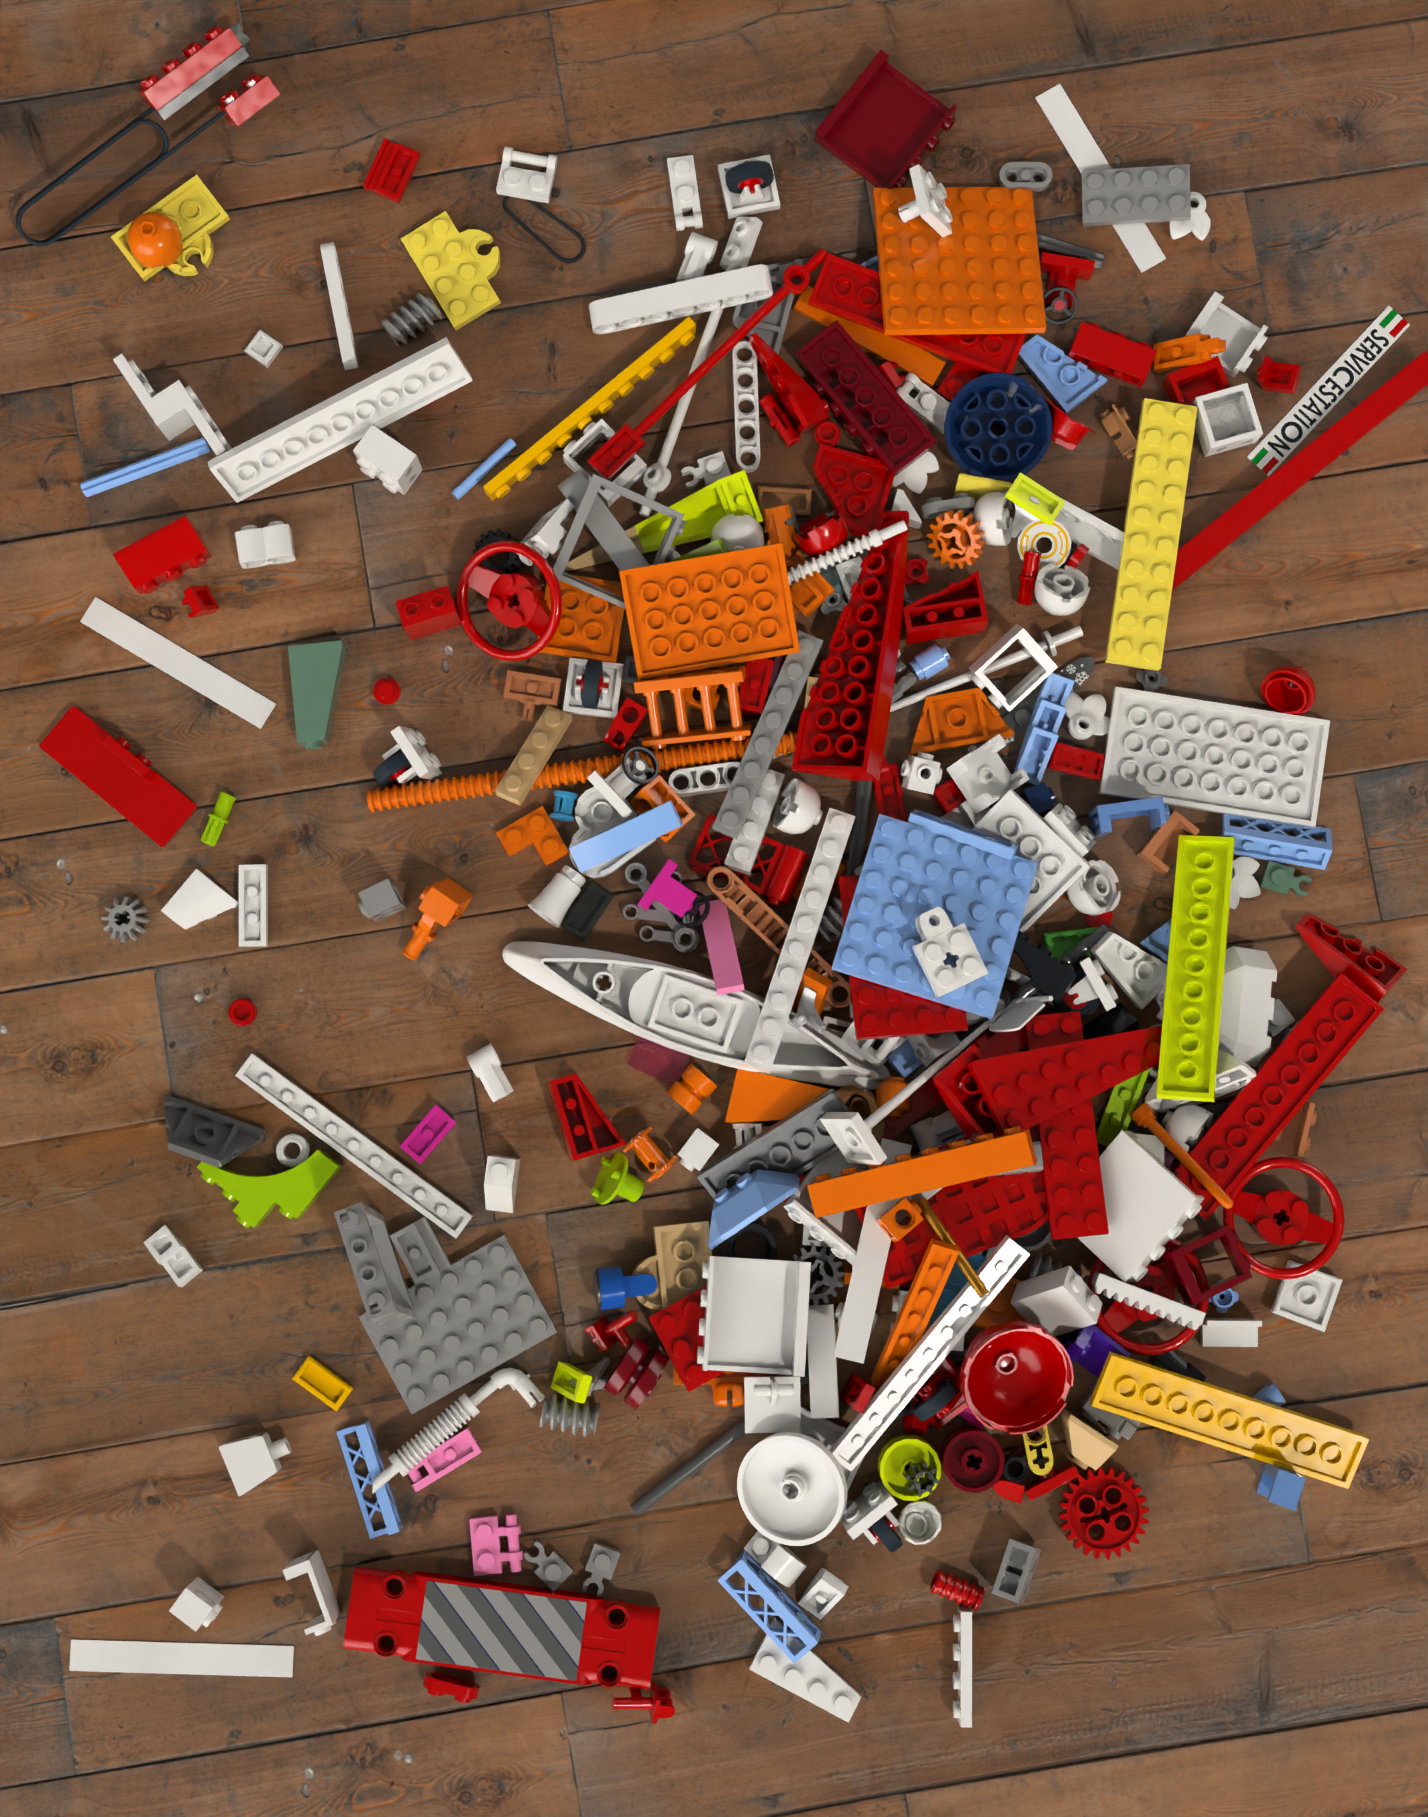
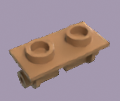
(1119, 422)

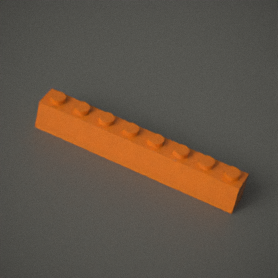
(922, 1173)

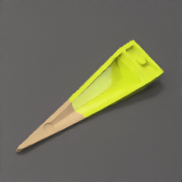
(700, 512)

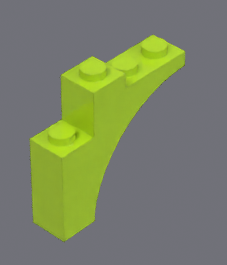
(258, 1195)

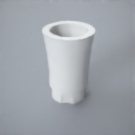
(558, 896)

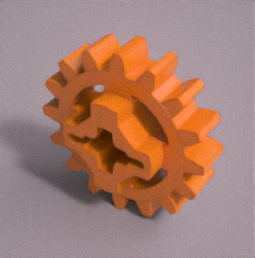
(956, 539)

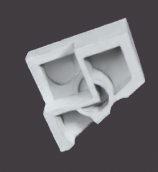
(197, 901)

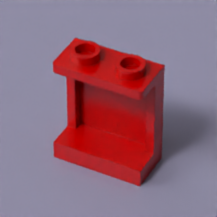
(428, 612)

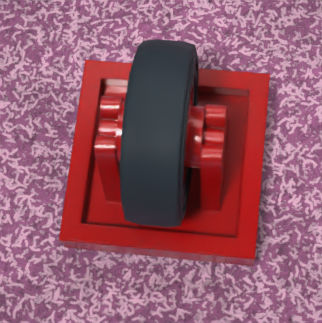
(940, 1395)

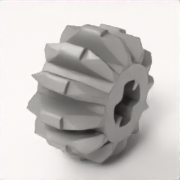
(127, 908)

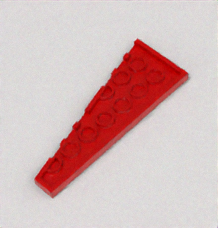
(1048, 1080)

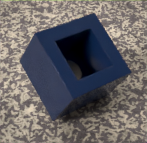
(1039, 798)

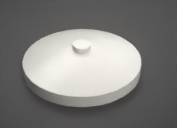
(792, 1489)

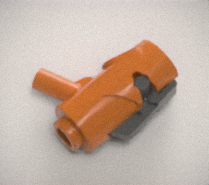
(780, 525)

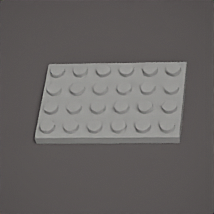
(465, 1326)

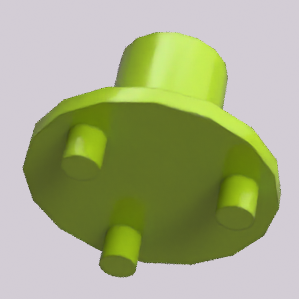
(615, 1180)

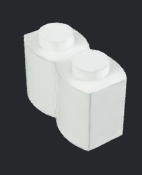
(265, 545)

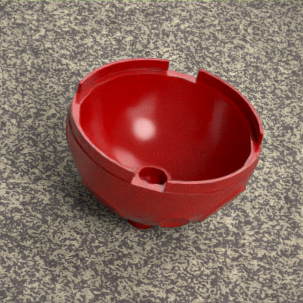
(1016, 1377)

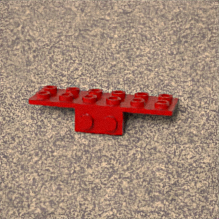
(118, 776)

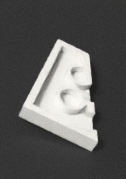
(1131, 968)

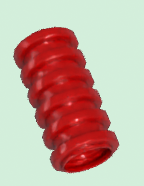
(957, 1590)

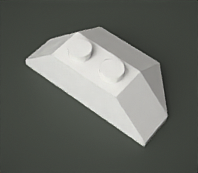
(1231, 1076)

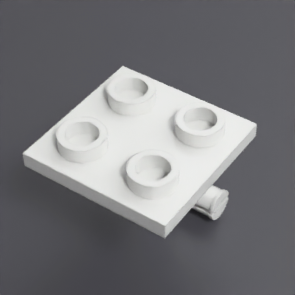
(772, 1404)

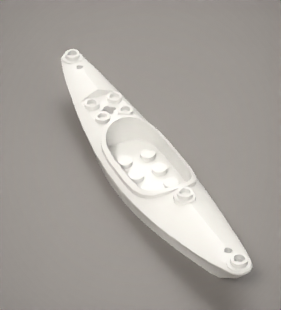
(686, 1013)

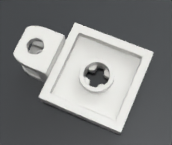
(942, 940)

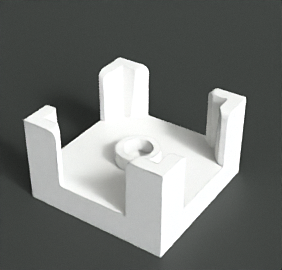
(984, 775)

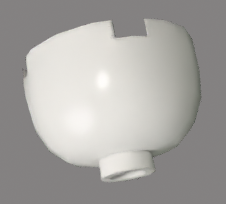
(994, 518)
(738, 532)
(1061, 590)
(799, 808)
(1095, 889)
(1187, 1124)

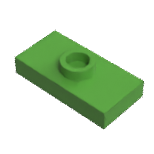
(1063, 941)

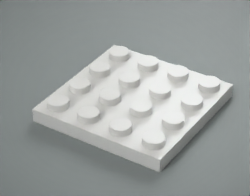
(1037, 841)

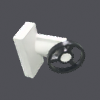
(625, 779)

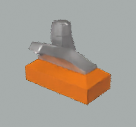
(811, 999)

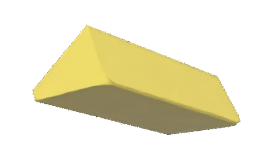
(979, 486)

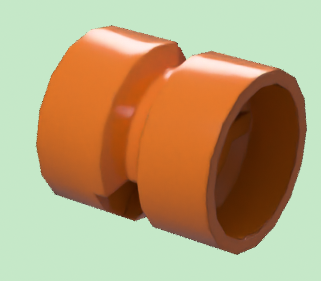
(691, 1089)

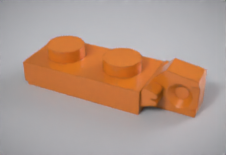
(1186, 351)

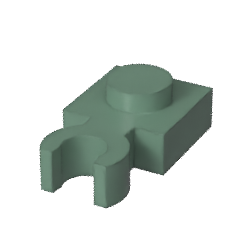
(1280, 879)

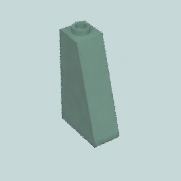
(315, 687)

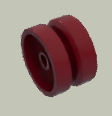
(639, 1375)
(974, 1475)

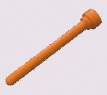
(1145, 1116)

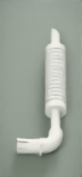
(452, 1420)

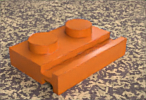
(808, 592)

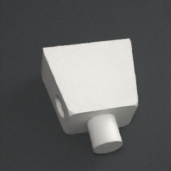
(253, 1459)

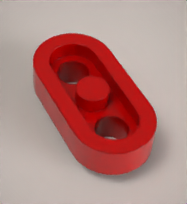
(440, 1684)

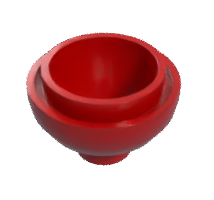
(1289, 689)

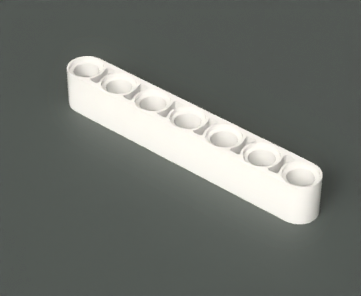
(680, 299)

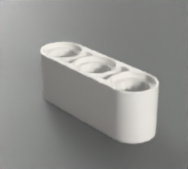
(694, 774)

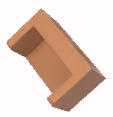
(1163, 844)

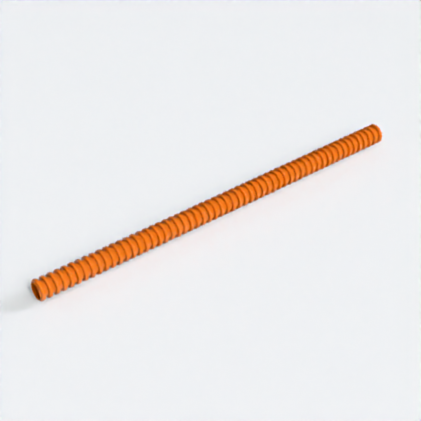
(563, 773)

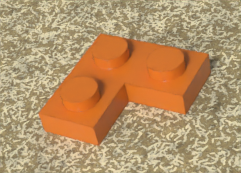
(534, 829)

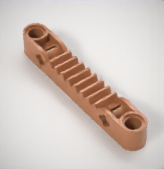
(770, 927)

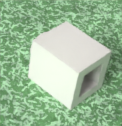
(697, 1150)

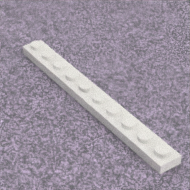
(799, 941)
(354, 1145)
(927, 1354)

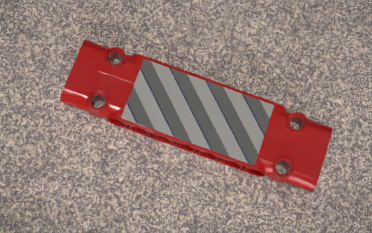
(501, 1628)

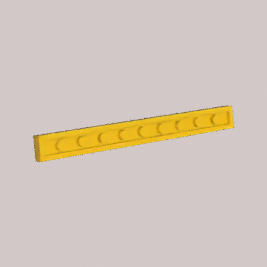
(598, 403)

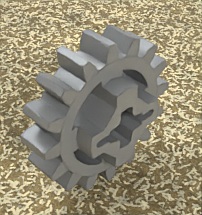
(826, 1279)

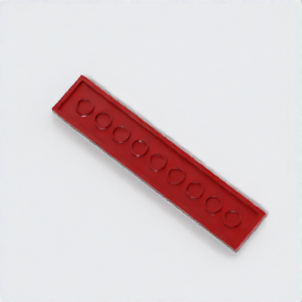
(1279, 1088)

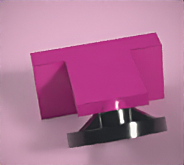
(675, 897)

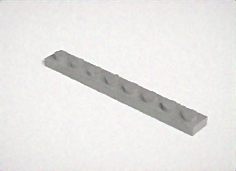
(767, 737)

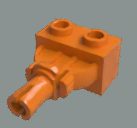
(441, 905)

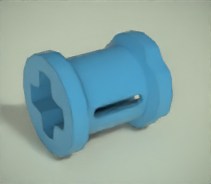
(563, 805)

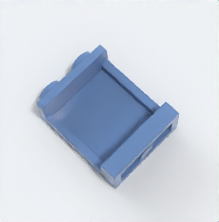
(1101, 815)

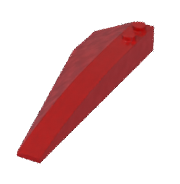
(851, 704)

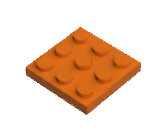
(588, 625)

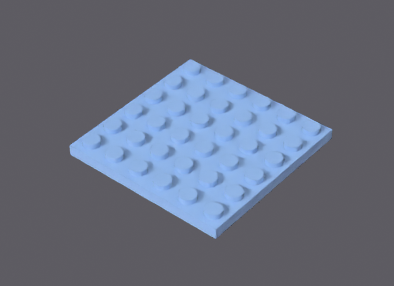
(915, 872)

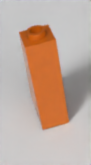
(767, 1097)

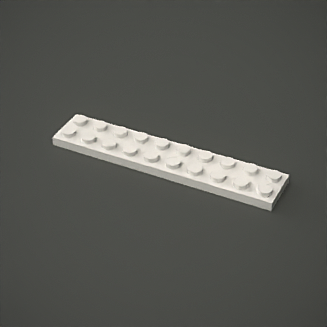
(340, 420)

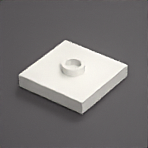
(1307, 1298)

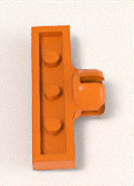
(726, 1382)

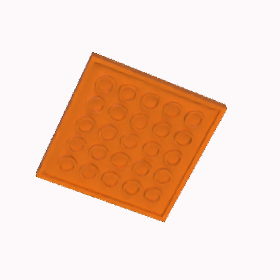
(962, 283)

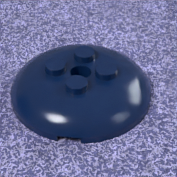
(999, 400)

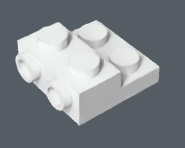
(548, 531)

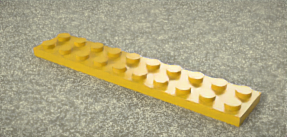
(1228, 1420)

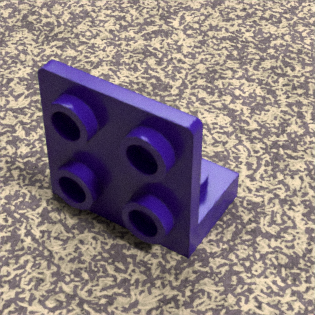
(1091, 1347)

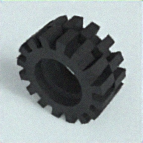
(513, 561)

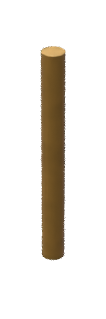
(945, 1236)

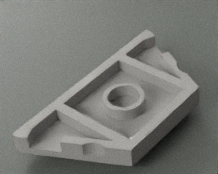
(773, 326)

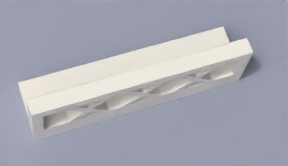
(1099, 536)

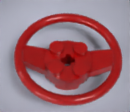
(502, 595)
(1297, 1222)
(1159, 1279)

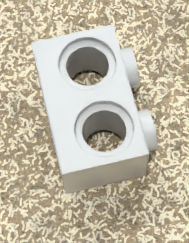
(197, 1604)

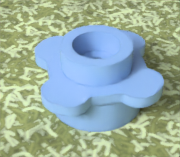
(1223, 1304)

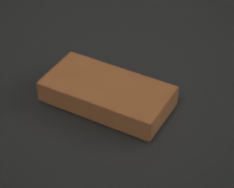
(797, 498)

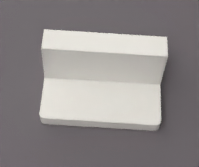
(1229, 1332)

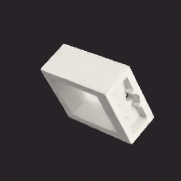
(591, 435)
(1024, 687)

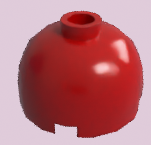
(822, 534)

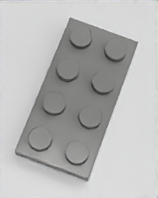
(1136, 195)

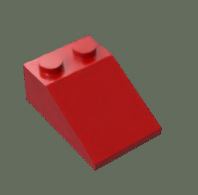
(964, 1097)

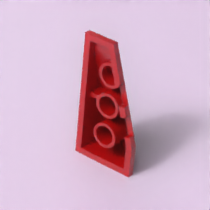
(795, 395)
(1369, 970)

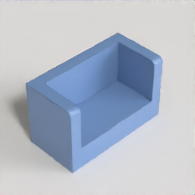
(1280, 1486)

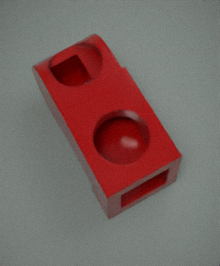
(625, 724)

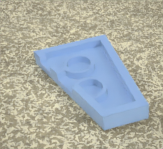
(1059, 375)

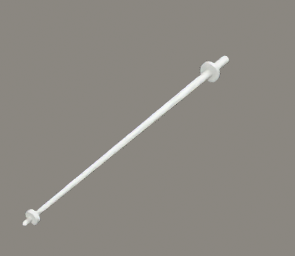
(1010, 659)

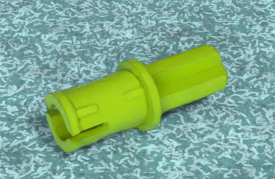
(218, 819)

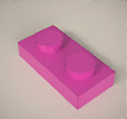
(428, 1134)

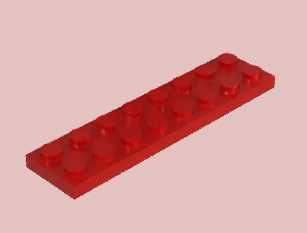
(856, 296)
(1069, 1146)

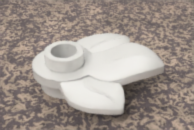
(1199, 221)
(916, 474)
(1088, 712)
(1243, 882)

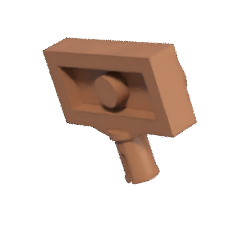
(531, 691)

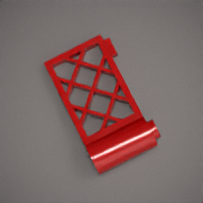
(780, 876)

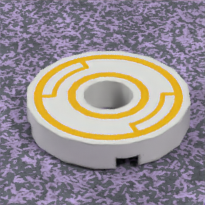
(1056, 533)

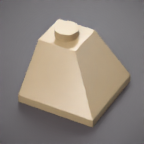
(1085, 1442)

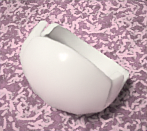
(919, 1522)

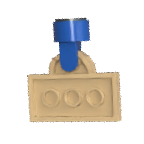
(660, 1277)

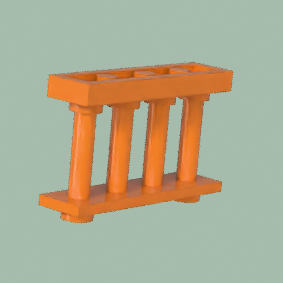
(704, 681)

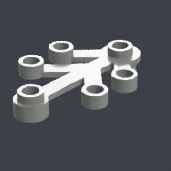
(661, 914)

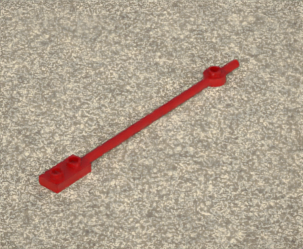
(627, 442)

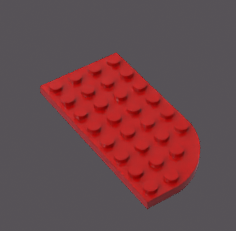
(974, 1214)

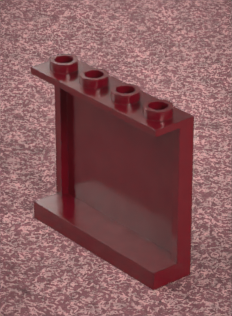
(884, 125)

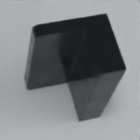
(1111, 1022)

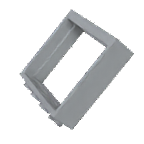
(664, 553)
(375, 1265)

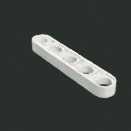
(339, 306)
(746, 419)

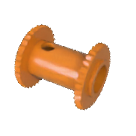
(650, 1154)

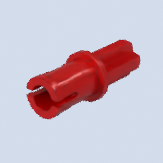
(1028, 577)

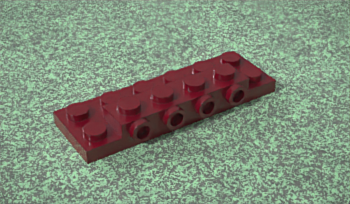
(864, 399)

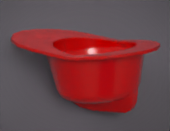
(1066, 430)

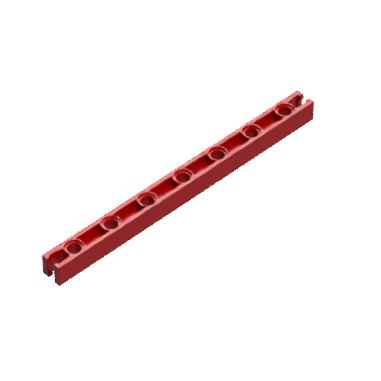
(1301, 469)

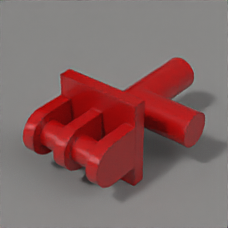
(607, 1333)
(658, 1702)

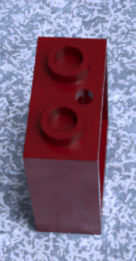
(1183, 1275)

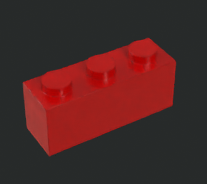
(1112, 354)

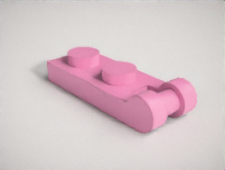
(445, 1458)

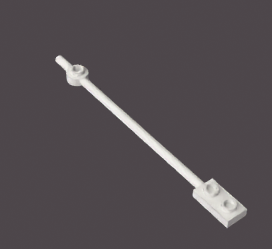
(734, 257)

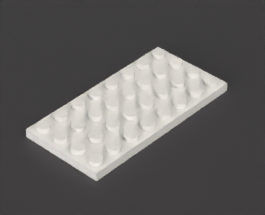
(1214, 757)

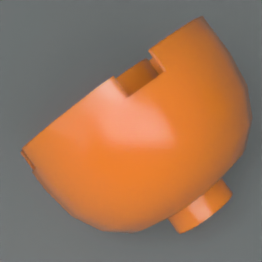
(154, 240)

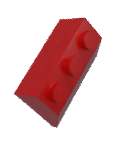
(163, 555)

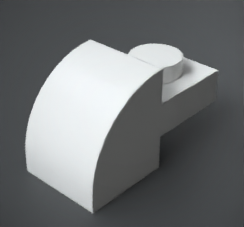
(775, 1559)

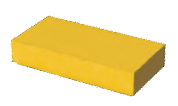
(323, 1383)

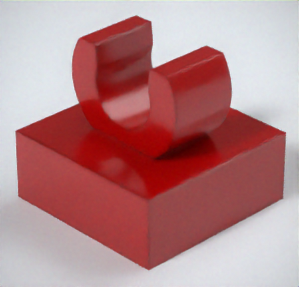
(888, 371)
(200, 600)

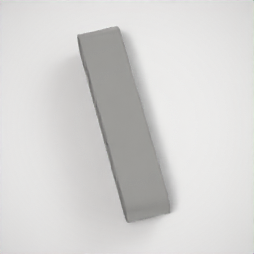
(603, 525)

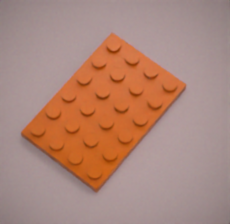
(709, 611)

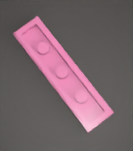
(722, 949)

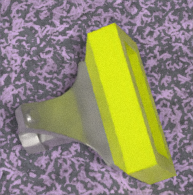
(1032, 503)
(578, 1384)

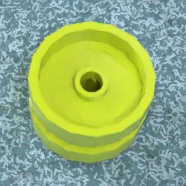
(894, 1457)

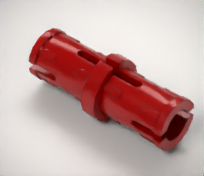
(779, 420)

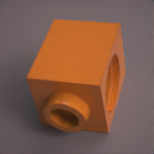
(891, 1227)

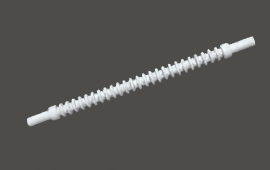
(874, 539)

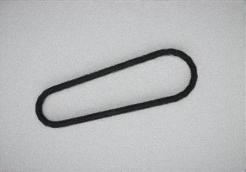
(539, 239)

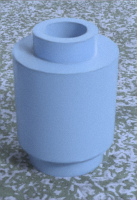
(929, 661)

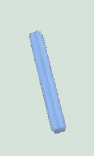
(144, 467)

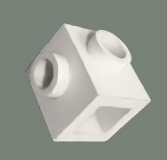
(918, 781)

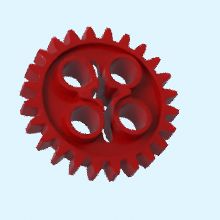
(1111, 1537)

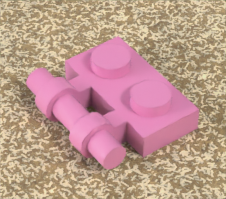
(487, 1547)

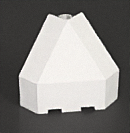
(1245, 1004)

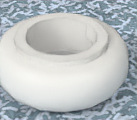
(281, 1146)

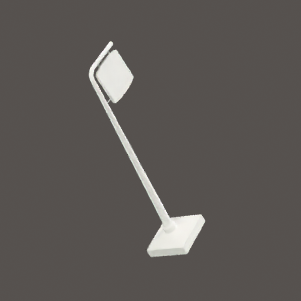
(854, 1135)

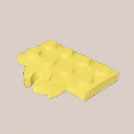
(196, 215)
(455, 268)

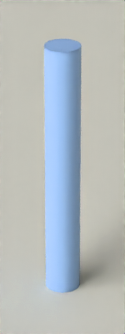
(483, 469)

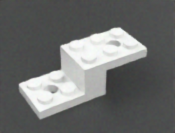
(173, 408)

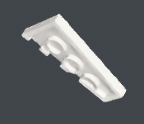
(807, 1677)

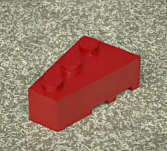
(948, 613)
(581, 1119)

